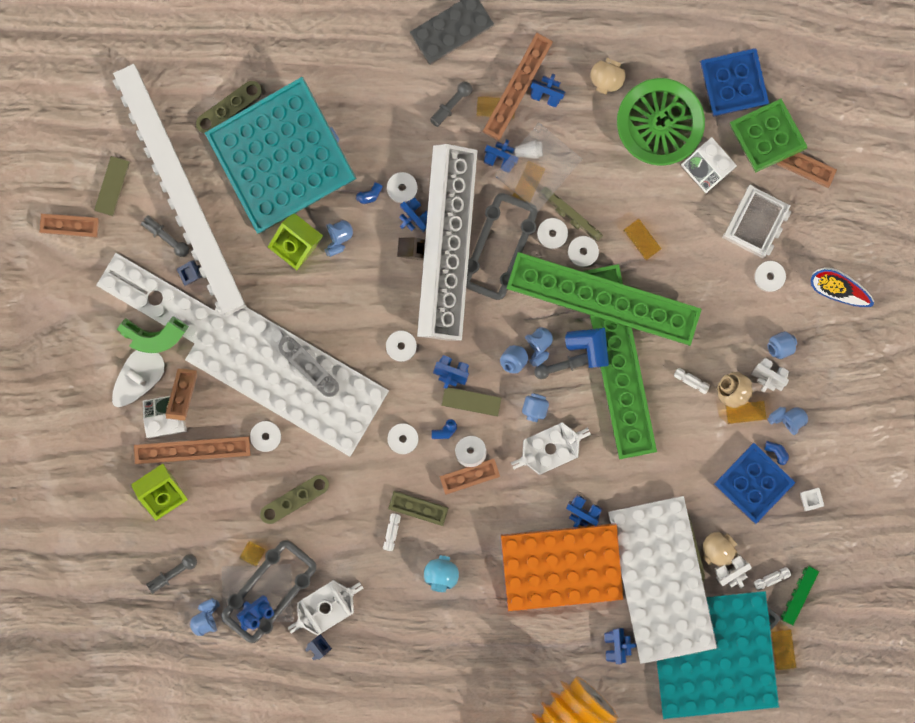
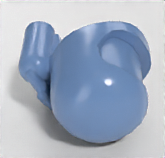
(339, 233)
(539, 341)
(793, 419)
(204, 621)

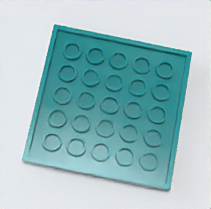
(280, 155)
(732, 676)

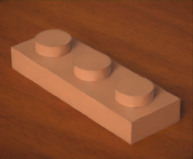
(809, 169)
(69, 225)
(181, 394)
(469, 476)

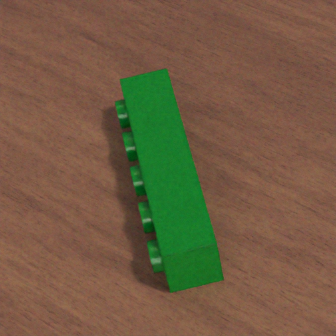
(799, 595)

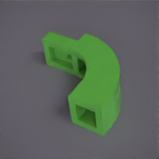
(153, 341)

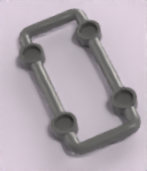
(492, 213)
(272, 557)

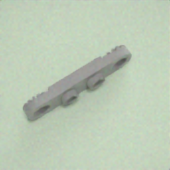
(308, 366)

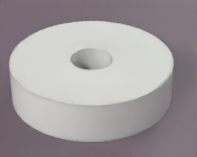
(402, 179)
(548, 241)
(586, 243)
(763, 282)
(392, 346)
(394, 435)
(274, 436)
(470, 443)

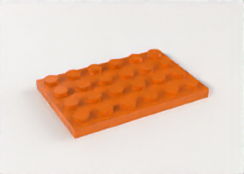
(562, 567)

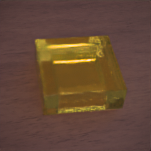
(252, 554)

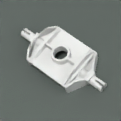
(566, 448)
(341, 605)

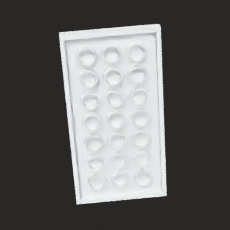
(662, 580)

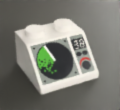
(708, 165)
(155, 419)

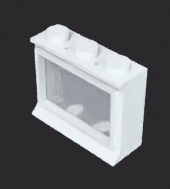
(757, 222)

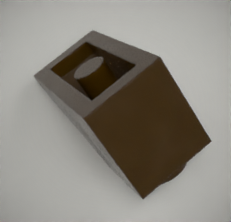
(411, 248)

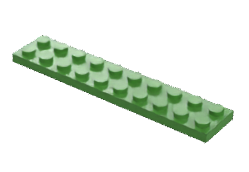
(604, 299)
(624, 383)

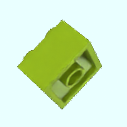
(295, 241)
(159, 492)

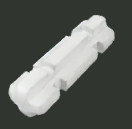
(692, 380)
(391, 532)
(772, 578)

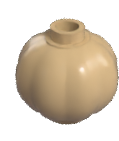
(607, 76)
(734, 389)
(719, 549)

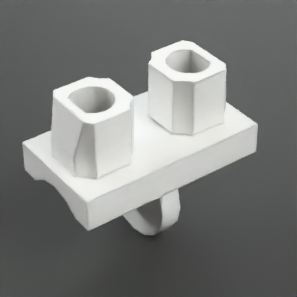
(769, 378)
(735, 574)

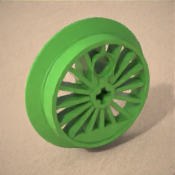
(634, 140)

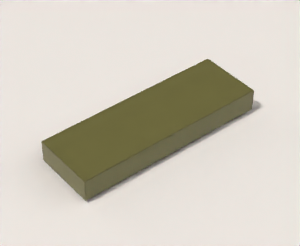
(112, 186)
(471, 401)
(418, 508)

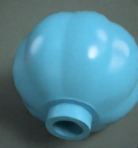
(441, 574)

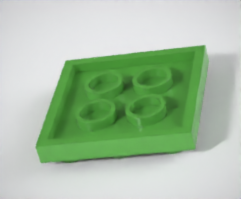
(768, 135)

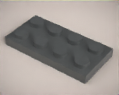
(451, 29)

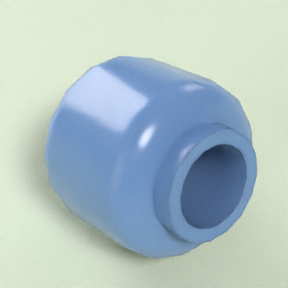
(782, 345)
(514, 359)
(535, 407)

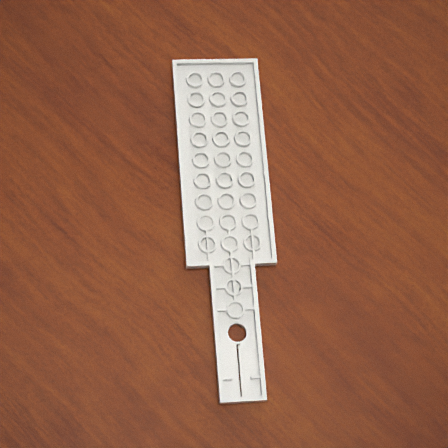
(246, 356)

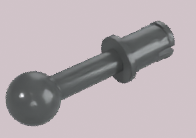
(464, 89)
(180, 248)
(543, 371)
(188, 562)

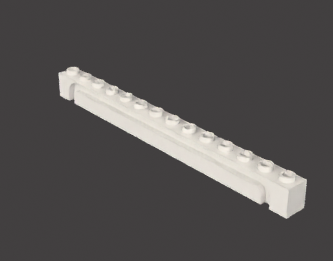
(179, 190)

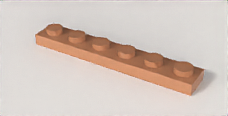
(517, 86)
(192, 450)

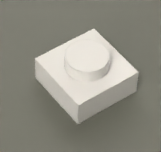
(811, 499)

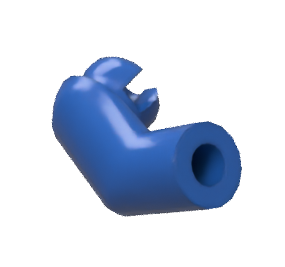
(369, 196)
(446, 432)
(779, 450)

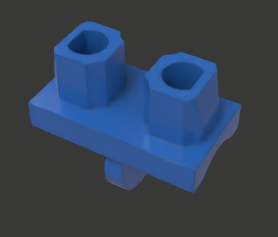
(539, 88)
(493, 153)
(409, 208)
(449, 374)
(576, 507)
(254, 613)
(622, 646)

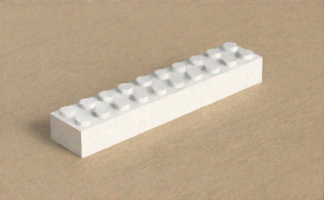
(447, 242)

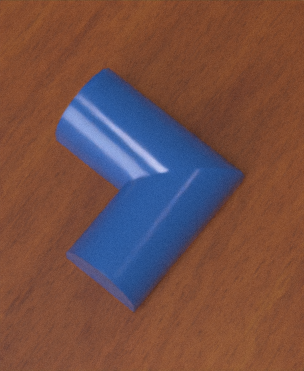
(594, 341)

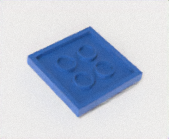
(734, 82)
(754, 483)

